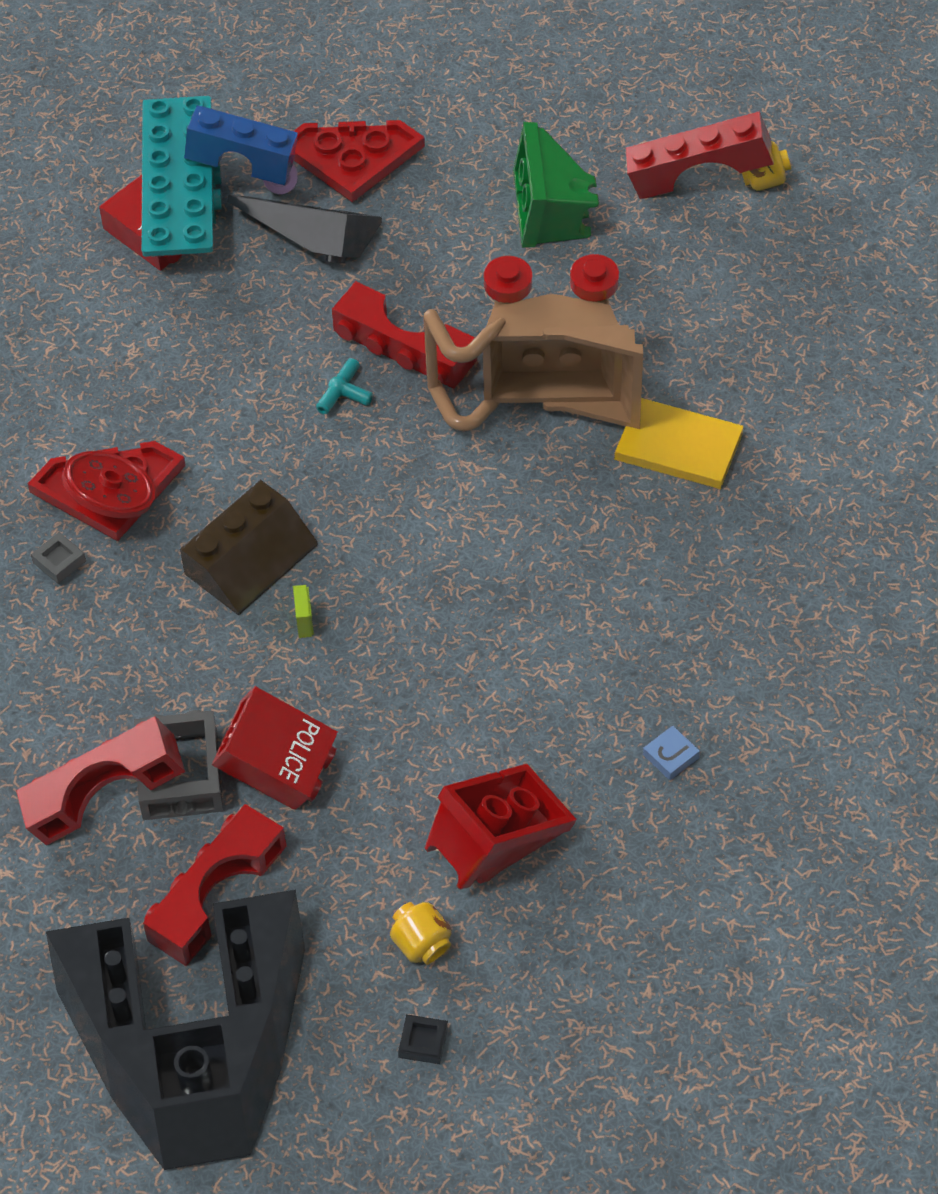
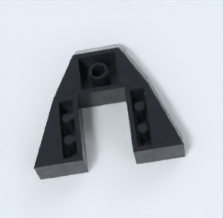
(200, 1084)

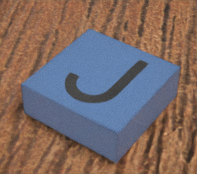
(671, 752)

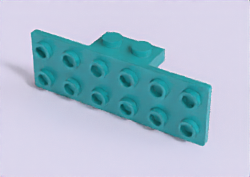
(176, 191)

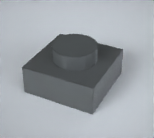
(58, 557)

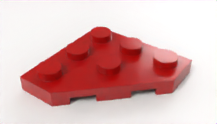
(355, 155)
(154, 458)

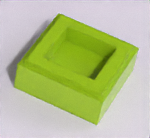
(303, 611)

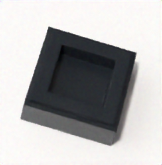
(423, 1039)

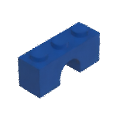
(266, 146)

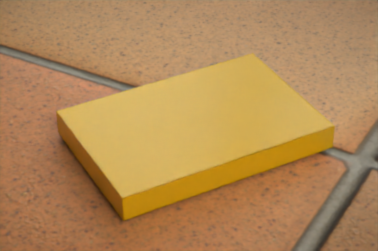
(680, 444)

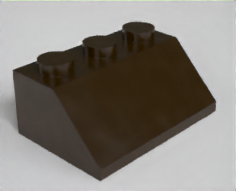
(247, 547)

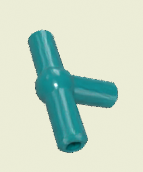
(340, 386)

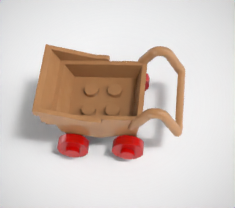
(546, 347)

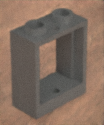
(191, 796)

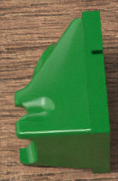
(550, 190)

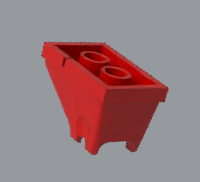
(495, 822)

